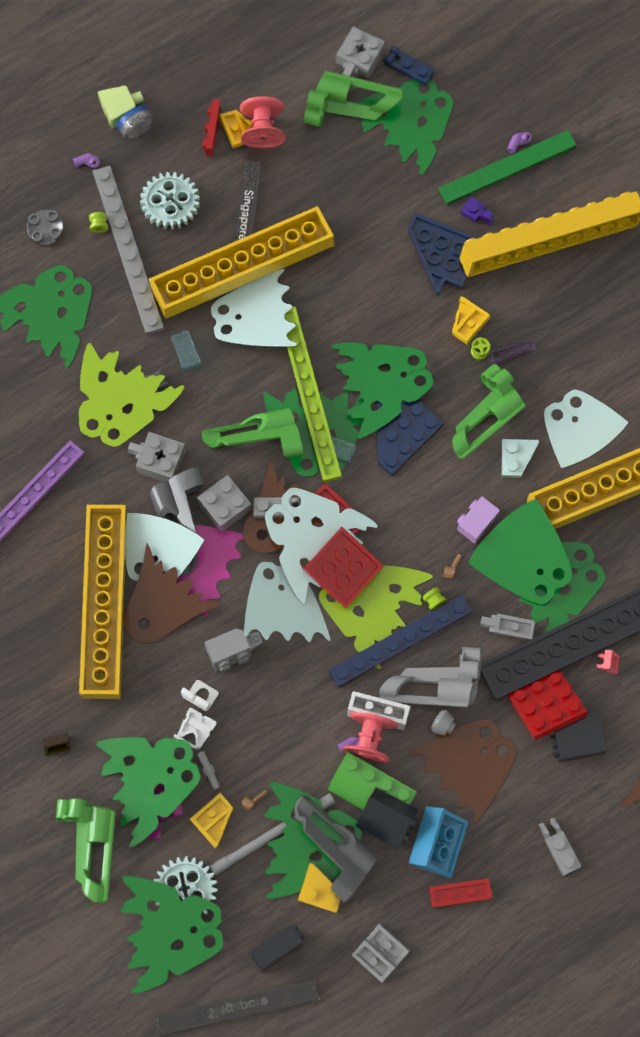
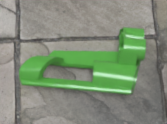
(332, 98)
(502, 402)
(270, 426)
(93, 825)

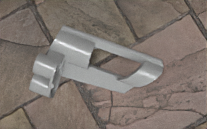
(455, 684)

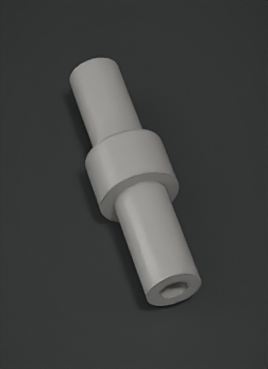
(208, 770)

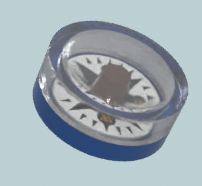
(136, 123)

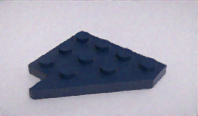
(439, 251)
(405, 434)

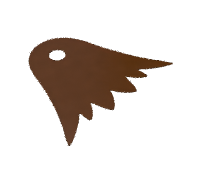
(252, 525)
(161, 602)

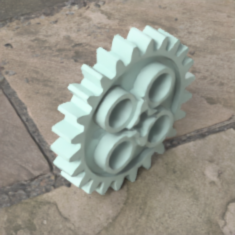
(181, 189)
(202, 885)

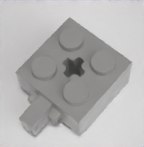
(360, 53)
(154, 448)
(231, 648)

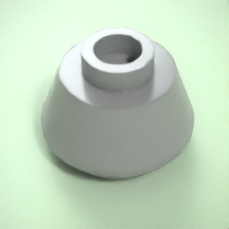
(443, 723)

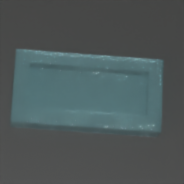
(185, 350)
(344, 450)

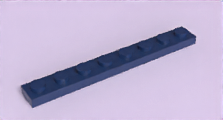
(400, 641)

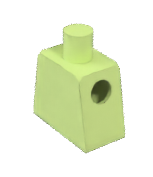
(118, 102)

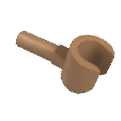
(450, 571)
(248, 803)

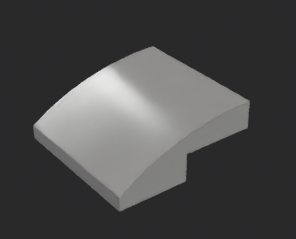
(380, 952)

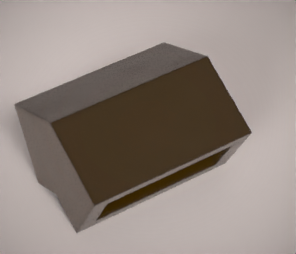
(55, 741)

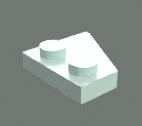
(516, 456)

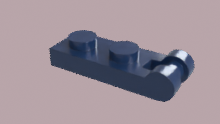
(409, 66)

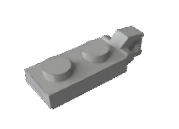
(509, 626)

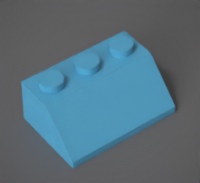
(438, 841)

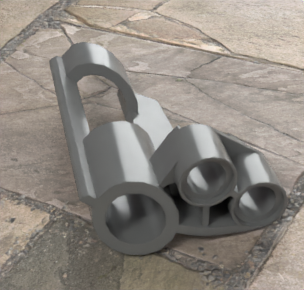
(172, 502)
(349, 855)

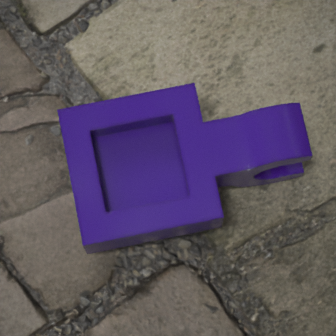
(476, 210)

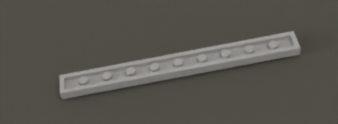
(128, 250)

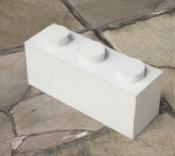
(374, 705)

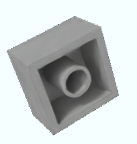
(224, 503)

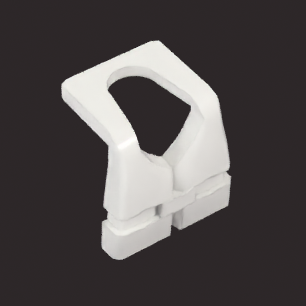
(199, 702)
(196, 724)

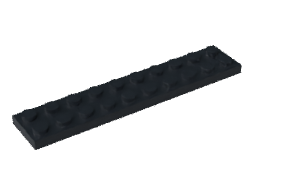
(563, 645)

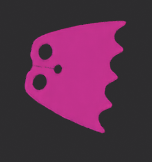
(212, 560)

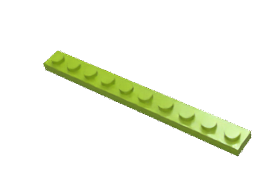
(311, 401)

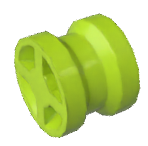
(98, 222)
(481, 344)
(434, 598)

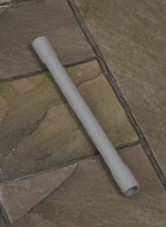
(226, 862)

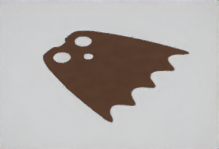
(463, 766)

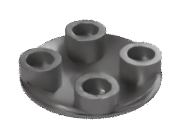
(45, 227)

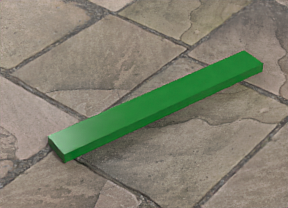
(507, 167)

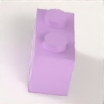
(478, 519)

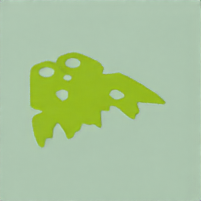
(115, 393)
(377, 604)

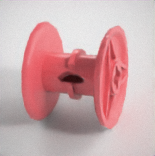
(262, 111)
(370, 737)

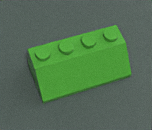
(357, 780)

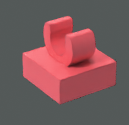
(610, 663)

